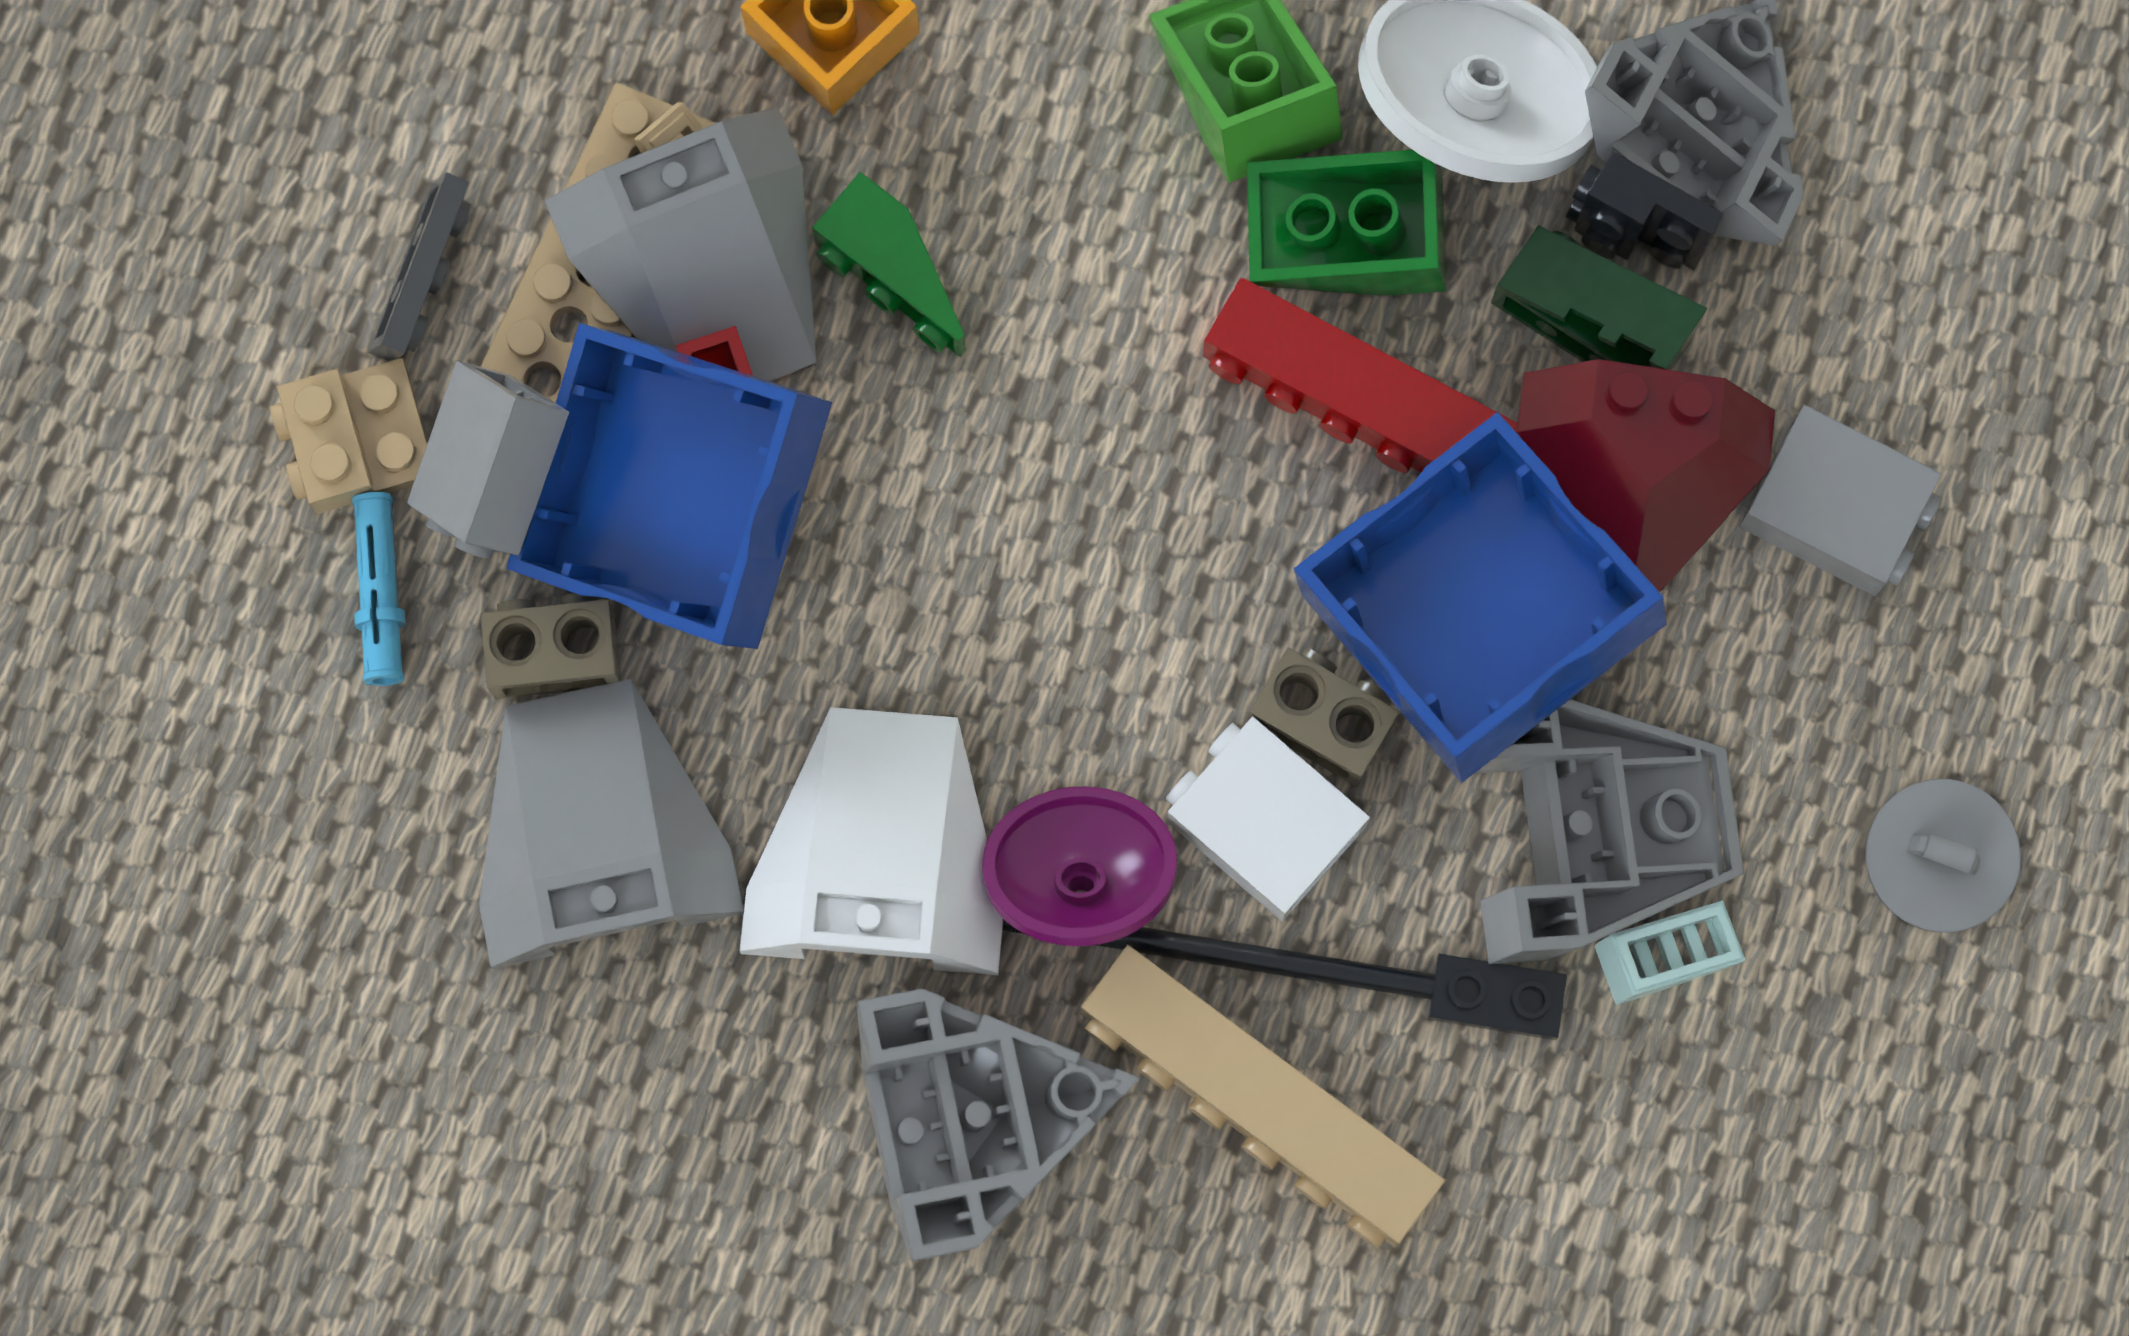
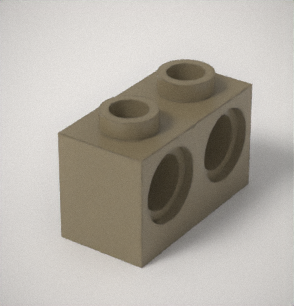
(550, 664)
(1314, 730)

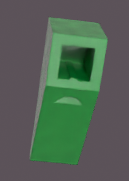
(882, 247)

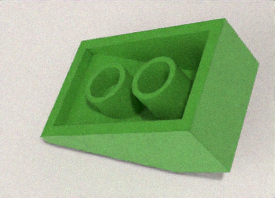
(1248, 80)

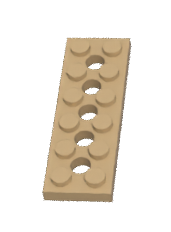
(551, 280)

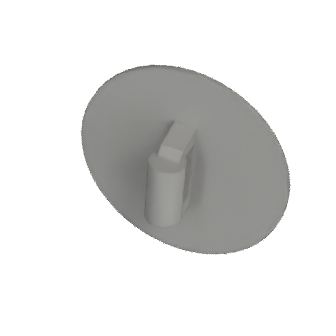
(1943, 855)

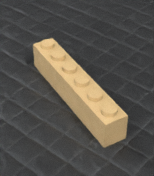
(1260, 1097)

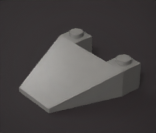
(1613, 827)

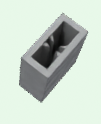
(487, 460)
(1843, 502)

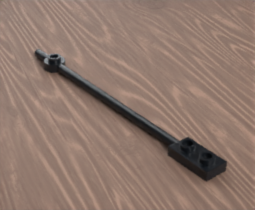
(1459, 991)

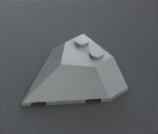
(1706, 114)
(969, 1114)

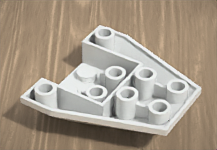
(878, 850)

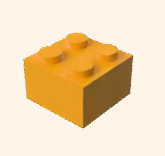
(831, 43)

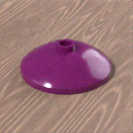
(1076, 843)

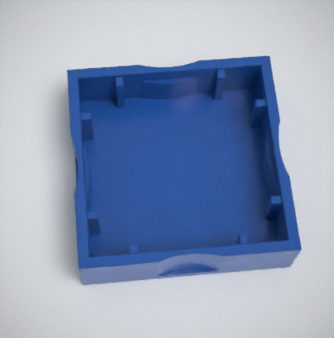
(672, 486)
(1480, 597)

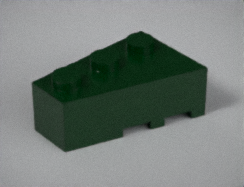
(1595, 304)

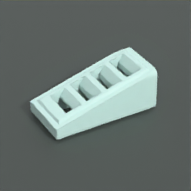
(1621, 969)

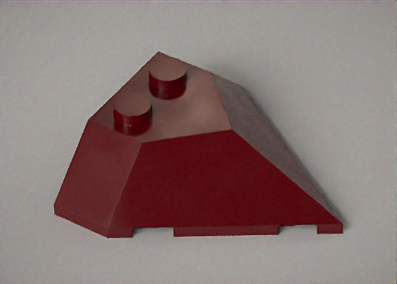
(1647, 453)

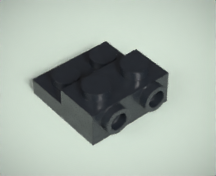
(1632, 205)

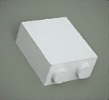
(1265, 816)

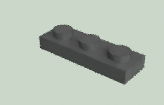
(421, 268)

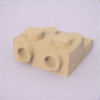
(350, 433)

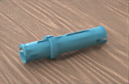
(379, 610)

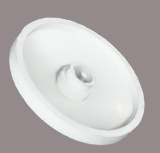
(1480, 86)

